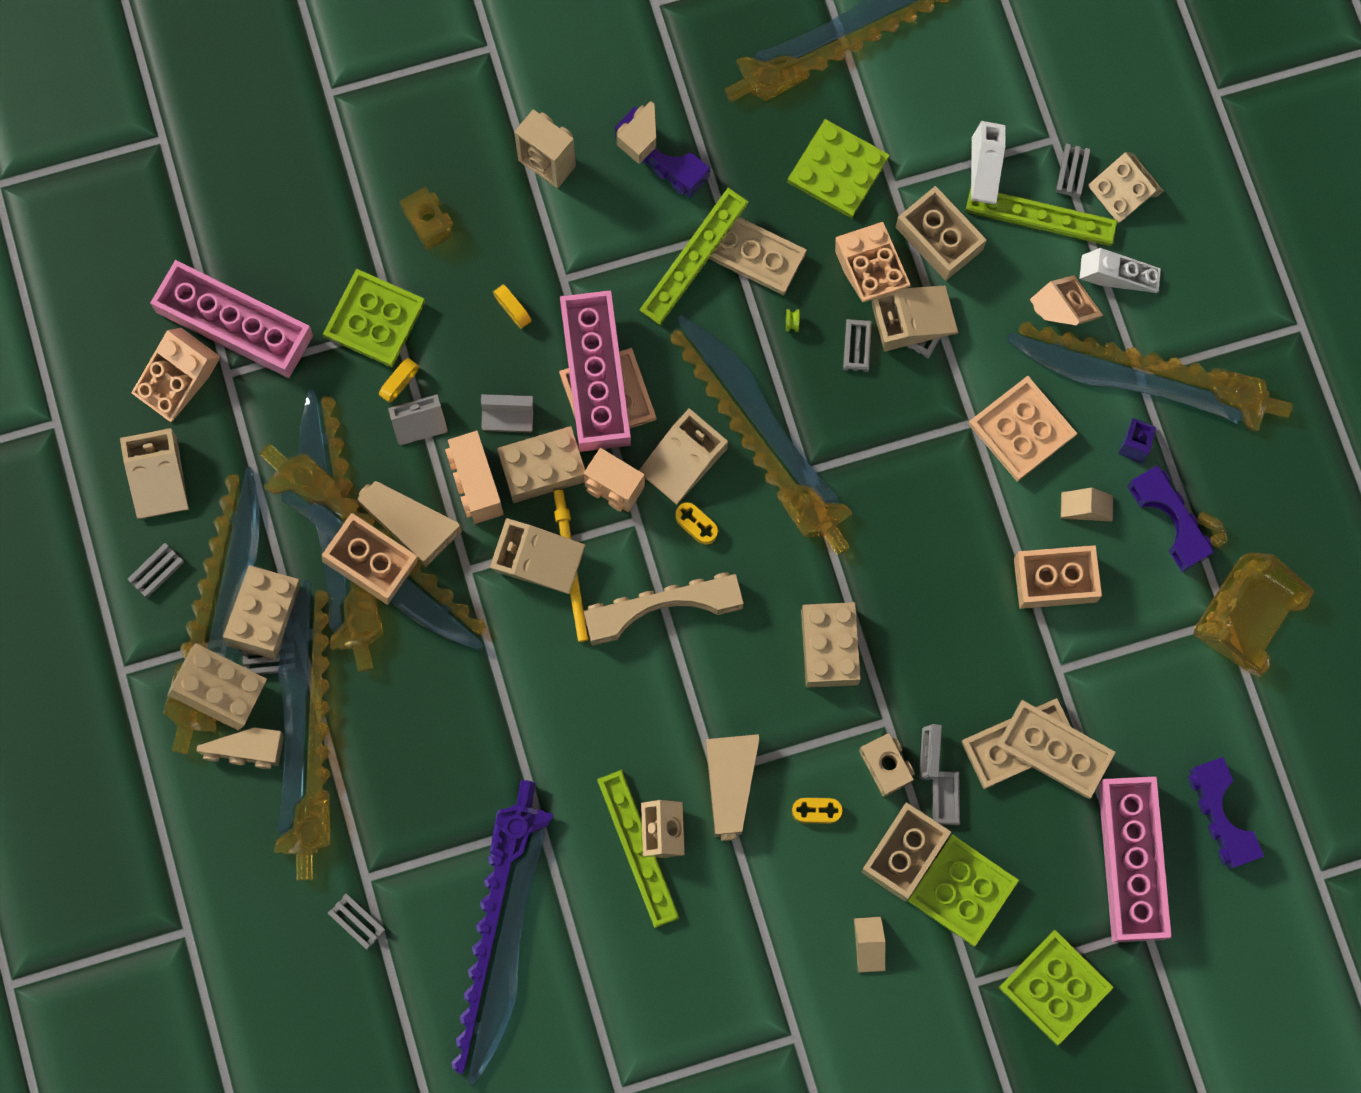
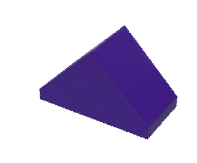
(1137, 440)

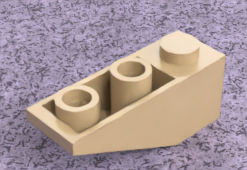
(251, 745)

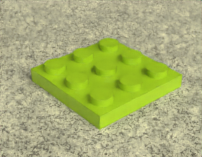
(838, 168)
(374, 318)
(963, 890)
(1055, 987)

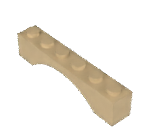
(716, 595)

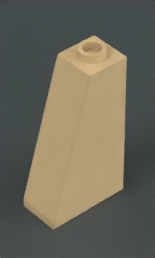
(409, 522)
(730, 778)

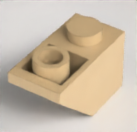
(639, 136)

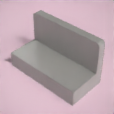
(507, 413)
(418, 420)

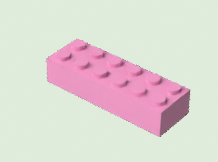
(232, 319)
(595, 371)
(1134, 859)

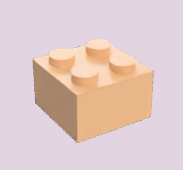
(613, 481)

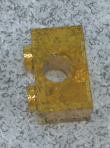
(431, 231)

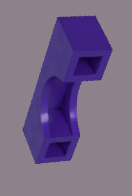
(684, 172)
(1155, 491)
(1235, 845)

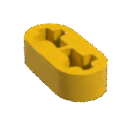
(512, 306)
(398, 380)
(692, 528)
(817, 803)

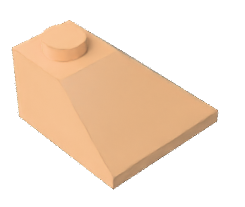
(1065, 302)

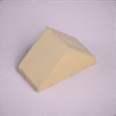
(1087, 505)
(870, 944)

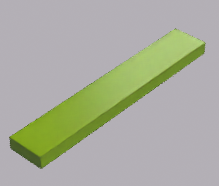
(1046, 218)
(694, 256)
(645, 869)

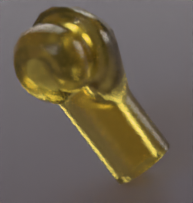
(1216, 526)

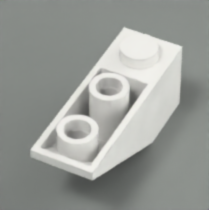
(987, 161)
(1119, 271)

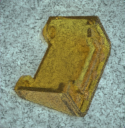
(1251, 610)

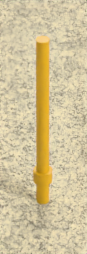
(562, 516)

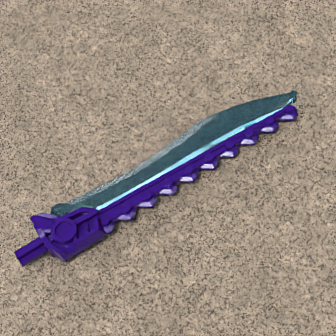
(508, 844)

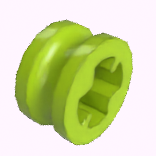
(792, 320)

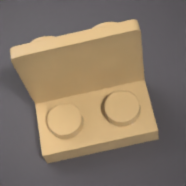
(1125, 186)

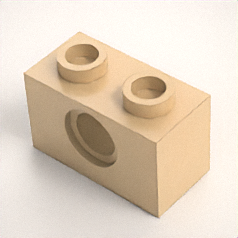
(887, 780)
(662, 828)

